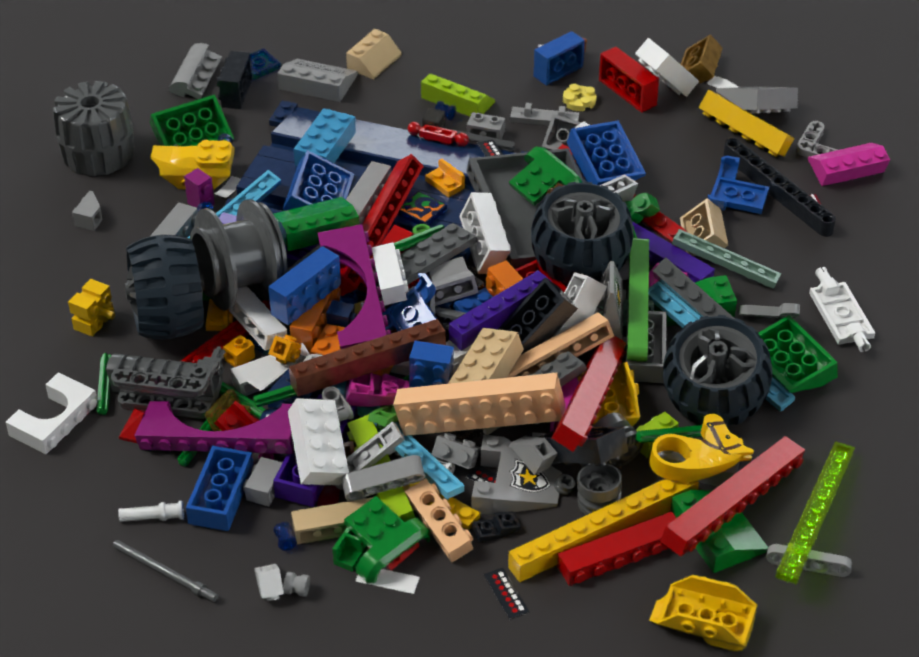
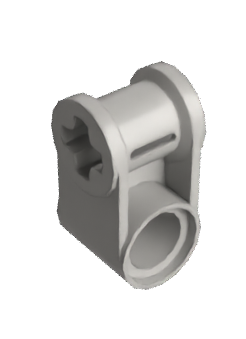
(343, 408)

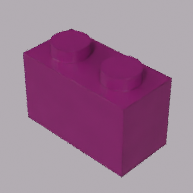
(198, 188)

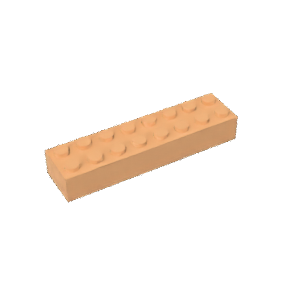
(480, 404)

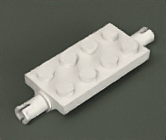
(841, 311)

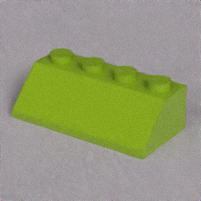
(465, 99)

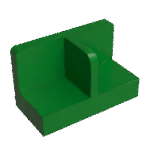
(348, 550)

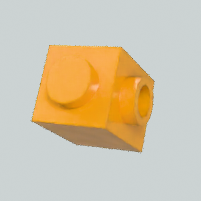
(239, 351)

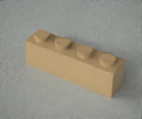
(323, 521)

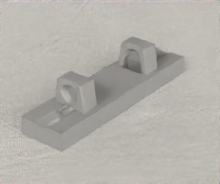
(539, 116)
(372, 452)

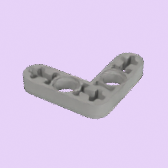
(806, 145)
(770, 311)

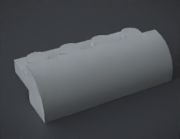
(195, 71)

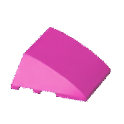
(373, 390)

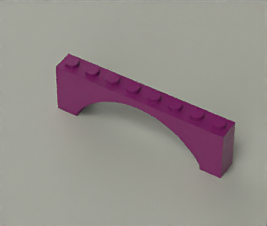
(354, 252)
(164, 432)

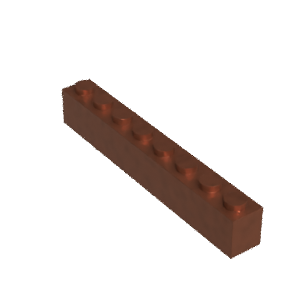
(362, 358)

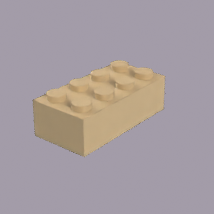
(489, 356)

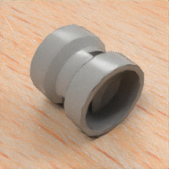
(296, 584)

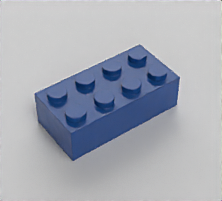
(305, 285)
(219, 488)

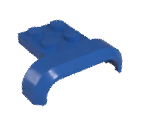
(736, 193)
(414, 309)

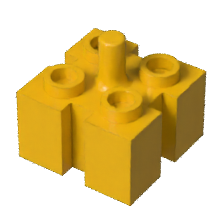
(91, 307)

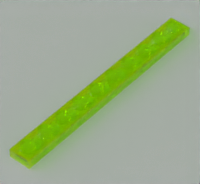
(815, 513)

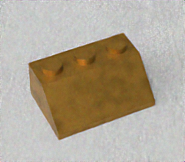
(702, 58)

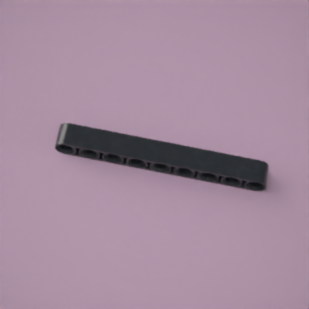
(781, 188)

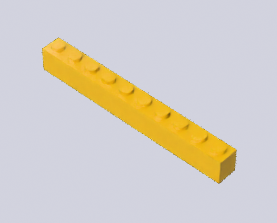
(629, 511)

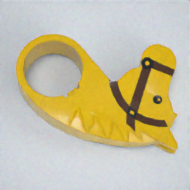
(704, 457)

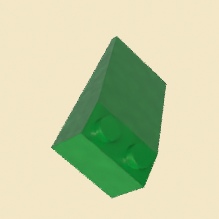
(719, 290)

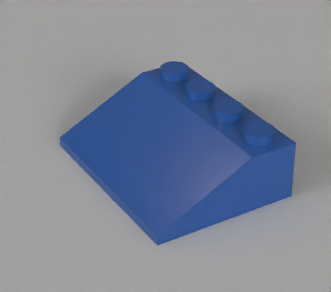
(604, 153)
(317, 182)

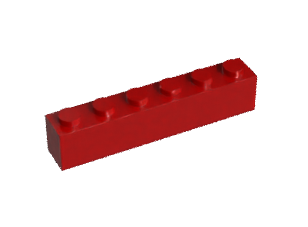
(614, 550)

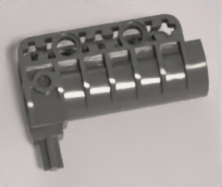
(168, 381)

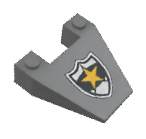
(613, 300)
(515, 484)

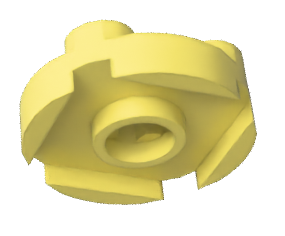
(586, 94)

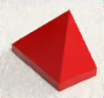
(131, 426)

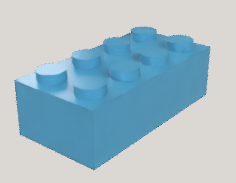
(327, 136)

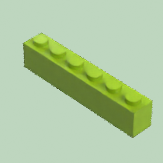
(362, 431)

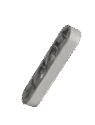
(836, 560)

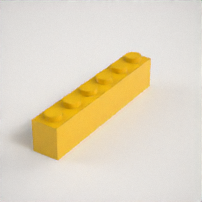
(746, 123)

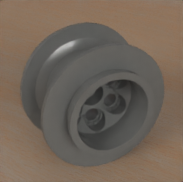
(239, 252)

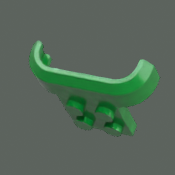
(541, 174)
(384, 535)

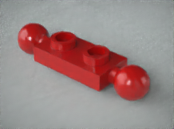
(439, 134)

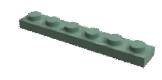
(726, 258)

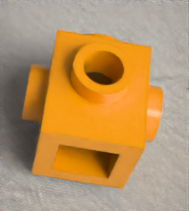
(285, 349)

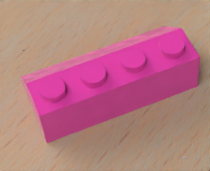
(849, 163)

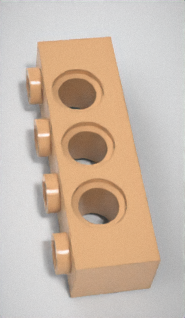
(453, 546)

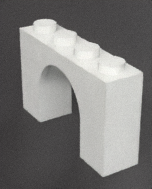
(46, 433)

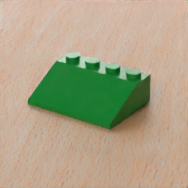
(190, 123)
(302, 224)
(796, 357)
(730, 544)

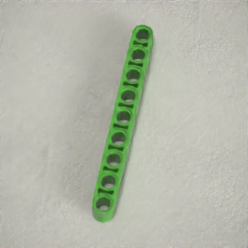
(638, 301)

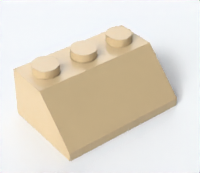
(373, 54)
(706, 223)

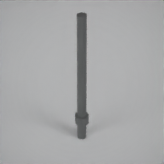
(196, 587)

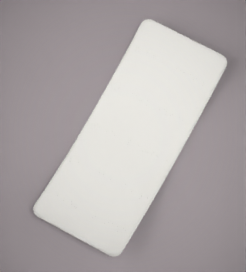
(229, 187)

